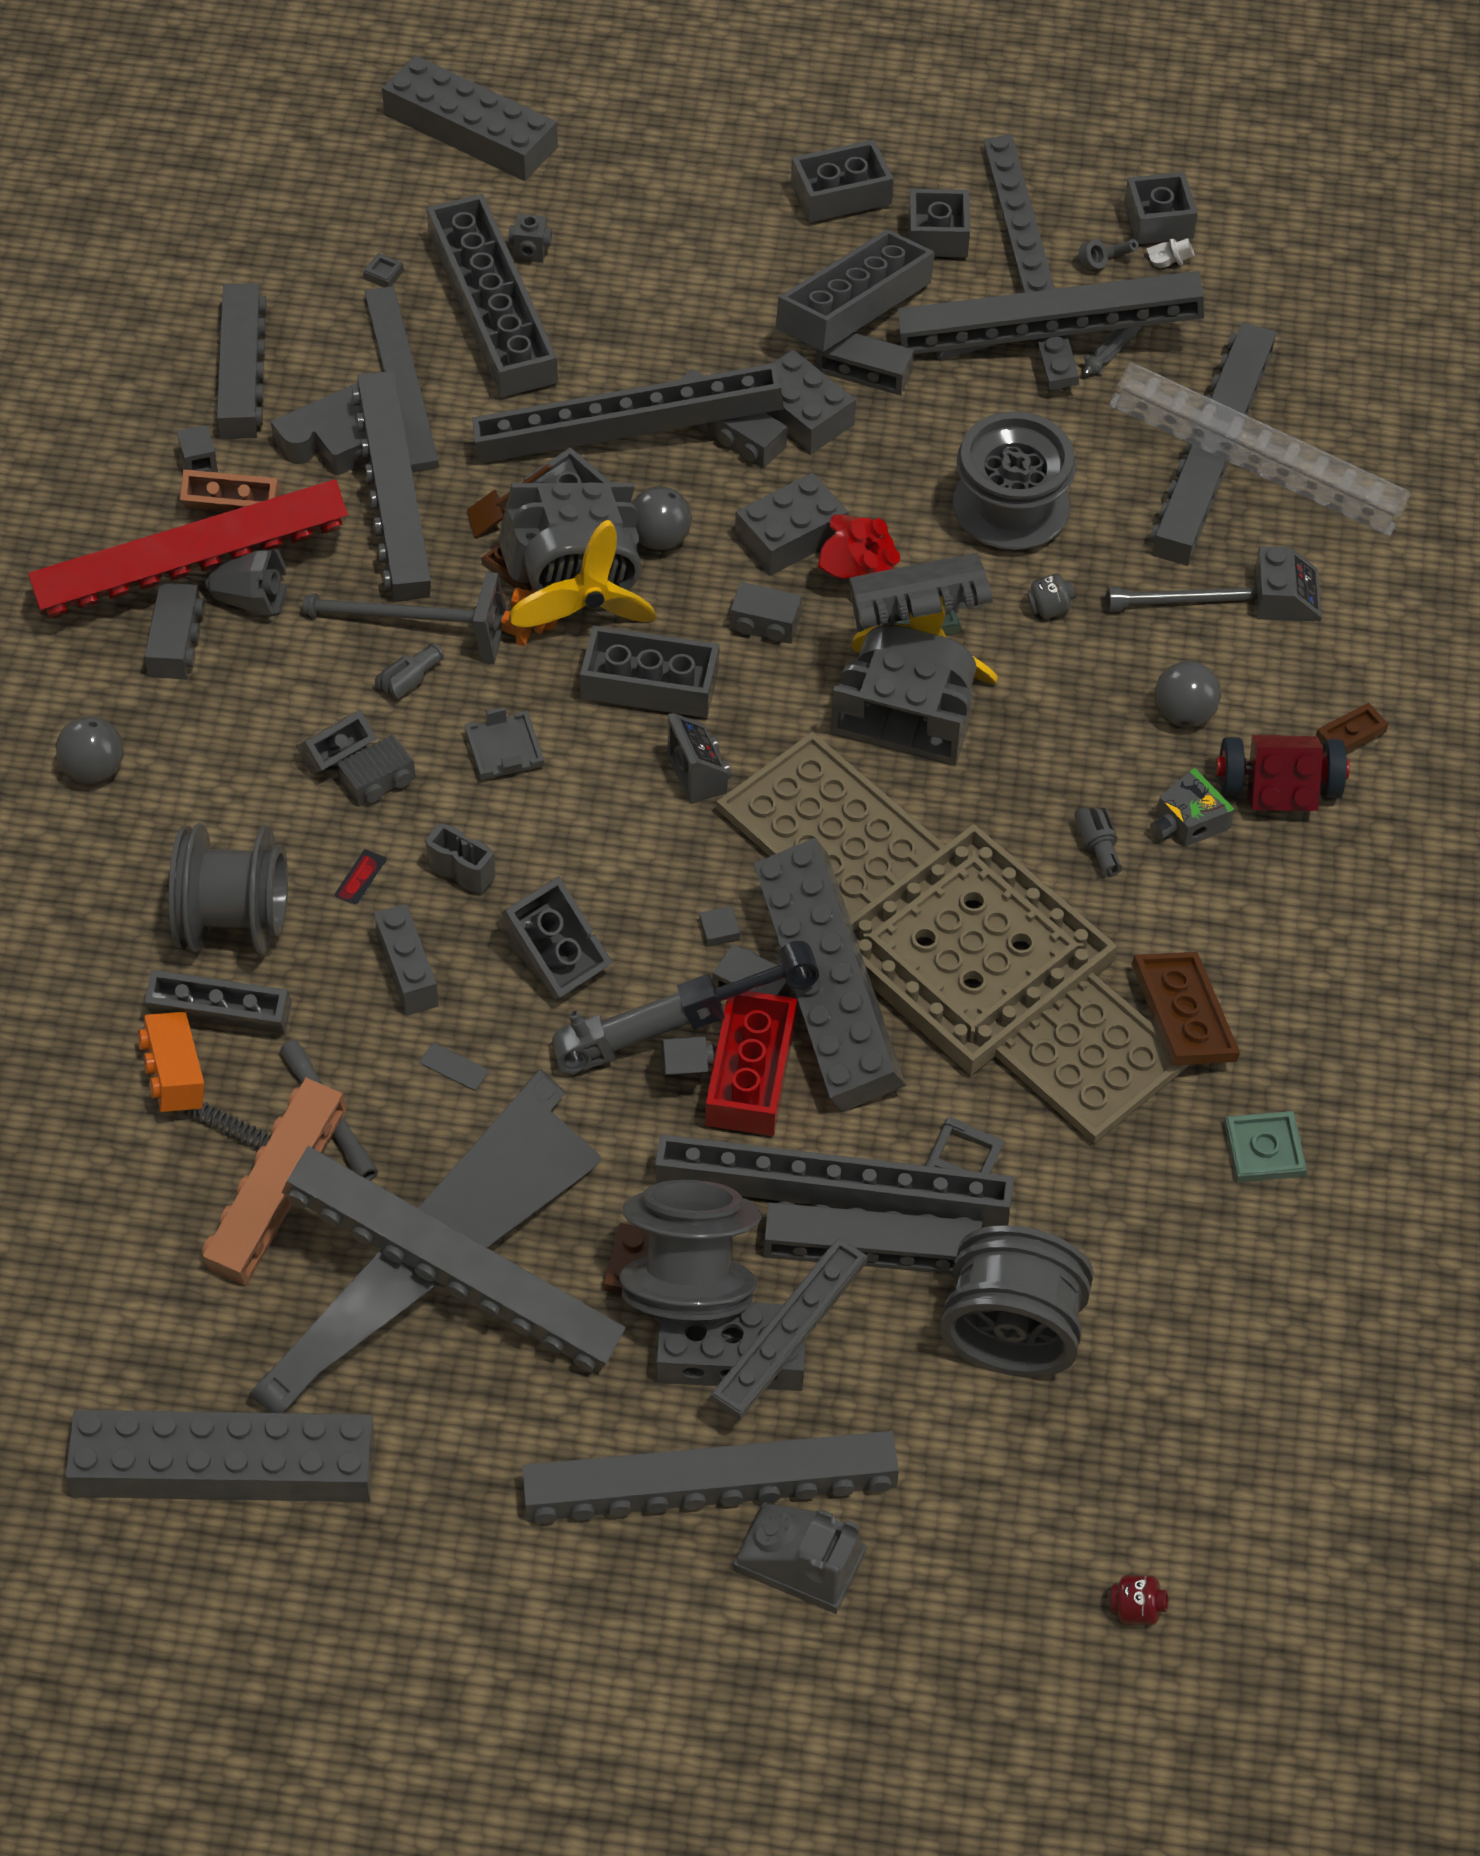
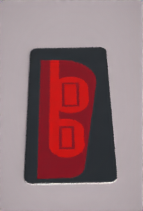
(360, 877)

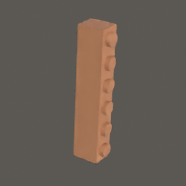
(260, 1206)

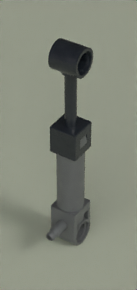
(697, 1003)

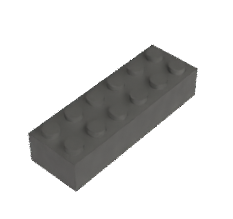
(470, 117)
(854, 290)

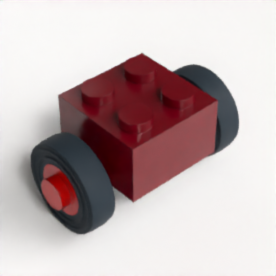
(1283, 771)

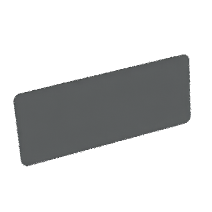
(454, 1066)

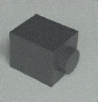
(197, 449)

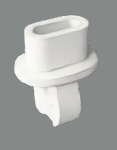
(1169, 252)

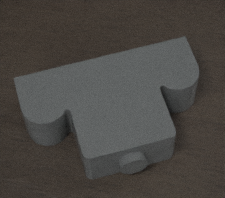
(322, 428)

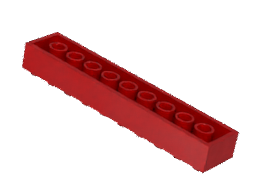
(187, 547)

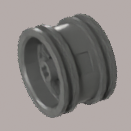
(1017, 1301)

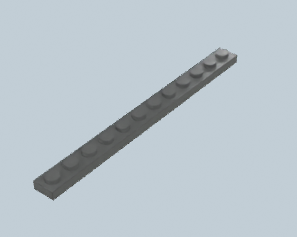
(1028, 251)

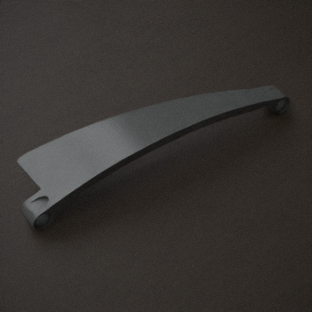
(494, 1187)

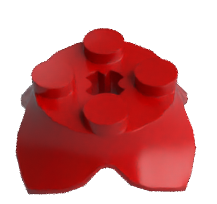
(858, 547)

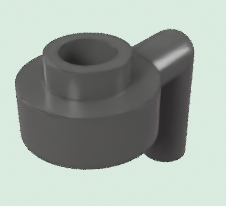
(1094, 254)

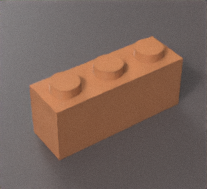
(225, 491)

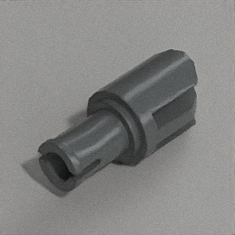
(408, 671)
(1099, 838)

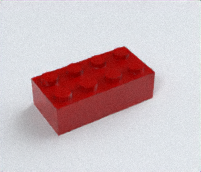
(751, 1063)

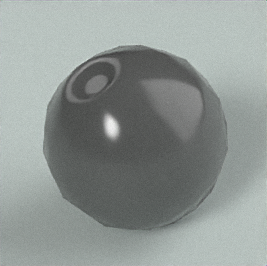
(662, 518)
(1187, 694)
(89, 750)

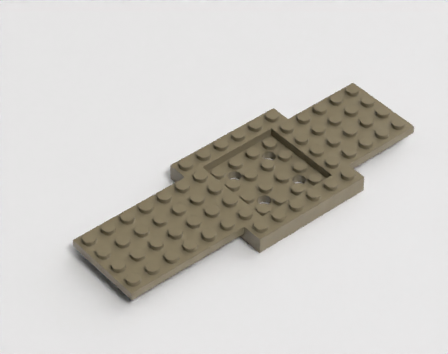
(1035, 1006)

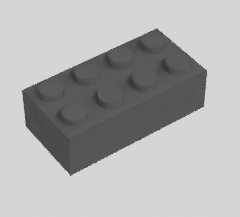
(649, 671)

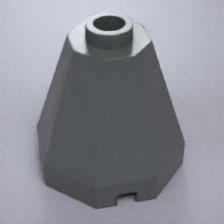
(250, 582)

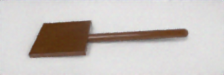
(488, 510)

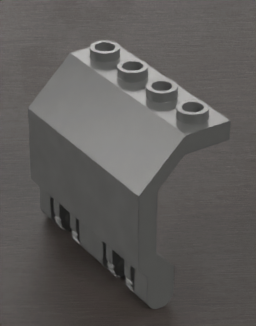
(916, 590)

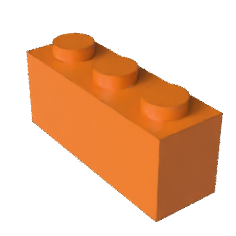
(171, 1062)

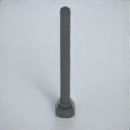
(1120, 599)

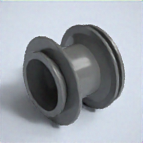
(1014, 480)
(226, 888)
(689, 1251)

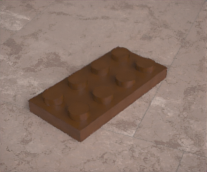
(1185, 1008)

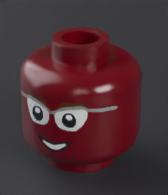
(1139, 1600)

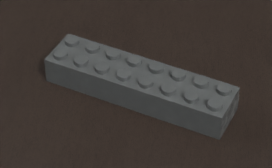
(492, 295)
(841, 1004)
(221, 1455)

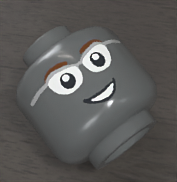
(1051, 596)

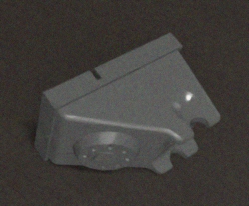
(553, 938)
(802, 1554)

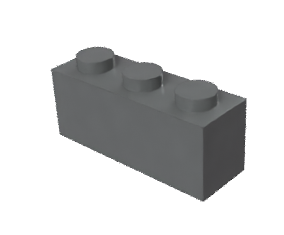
(868, 363)
(174, 631)
(406, 959)

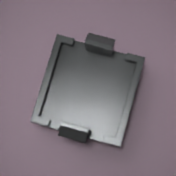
(504, 744)

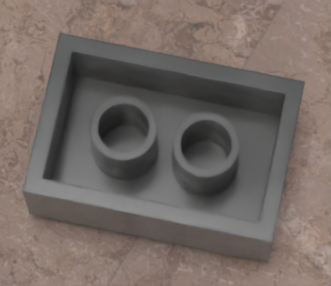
(841, 180)
(813, 403)
(788, 523)

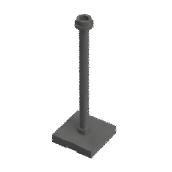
(485, 618)

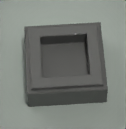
(383, 270)
(719, 926)

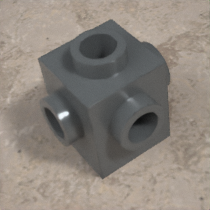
(530, 238)

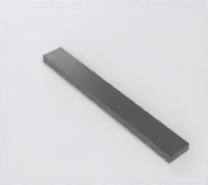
(397, 357)

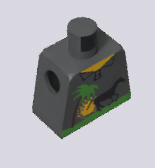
(1192, 811)

